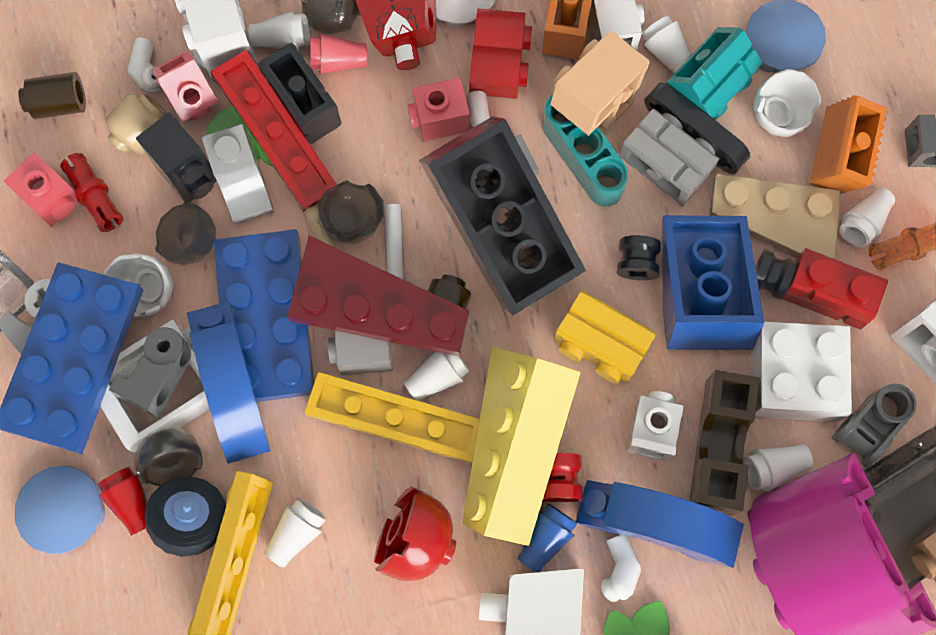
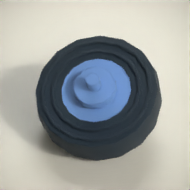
(185, 516)

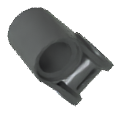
(870, 428)

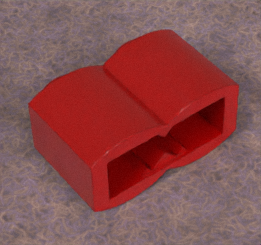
(498, 53)

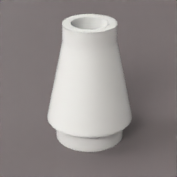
(281, 31)
(667, 43)
(866, 219)
(436, 374)
(776, 465)
(294, 531)

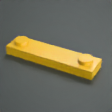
(393, 417)
(231, 555)

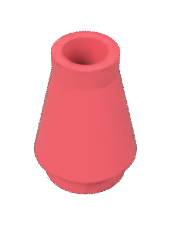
(336, 54)

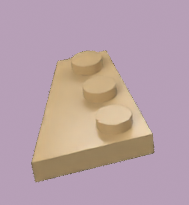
(781, 212)

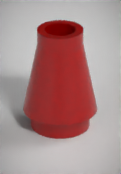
(125, 498)

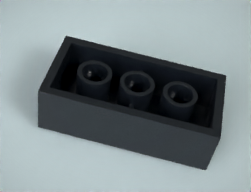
(530, 219)

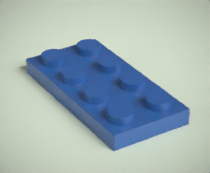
(259, 282)
(69, 357)

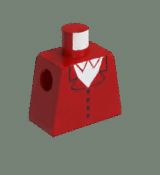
(400, 28)

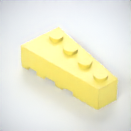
(516, 443)

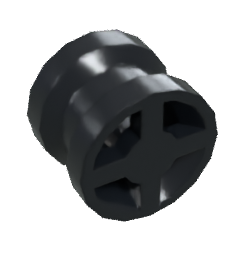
(639, 257)
(775, 273)

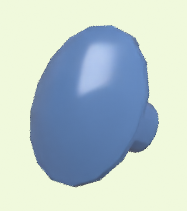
(786, 35)
(58, 509)

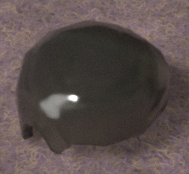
(330, 15)
(350, 212)
(185, 234)
(167, 455)

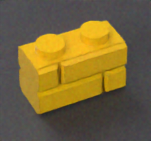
(603, 338)

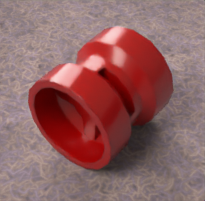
(563, 479)

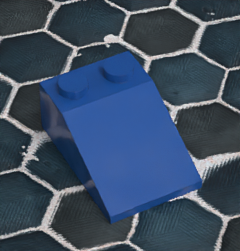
(709, 284)

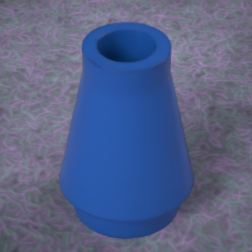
(550, 535)

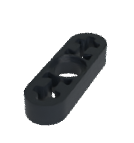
(698, 124)

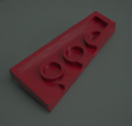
(365, 301)

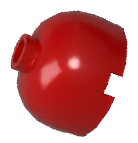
(416, 538)

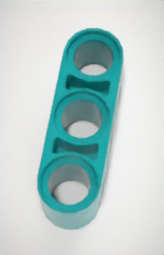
(587, 167)

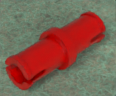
(91, 192)

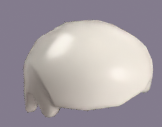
(786, 103)
(150, 275)

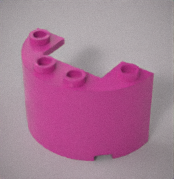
(830, 560)

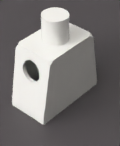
(538, 603)

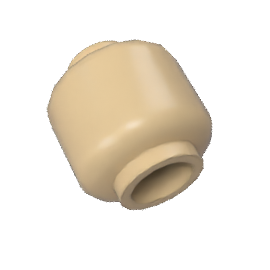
(130, 119)

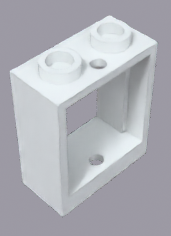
(120, 413)

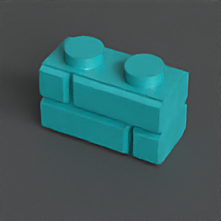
(717, 70)

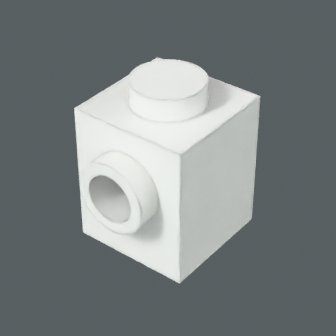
(620, 16)

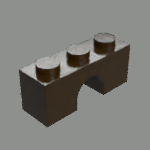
(726, 415)

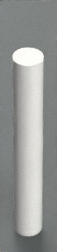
(394, 245)

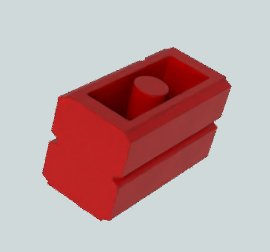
(836, 289)

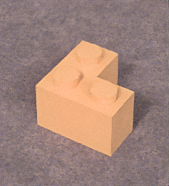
(600, 83)

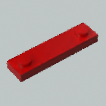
(273, 129)

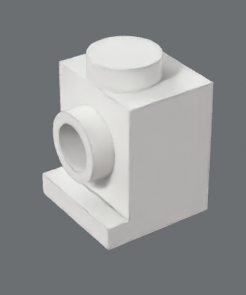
(648, 440)

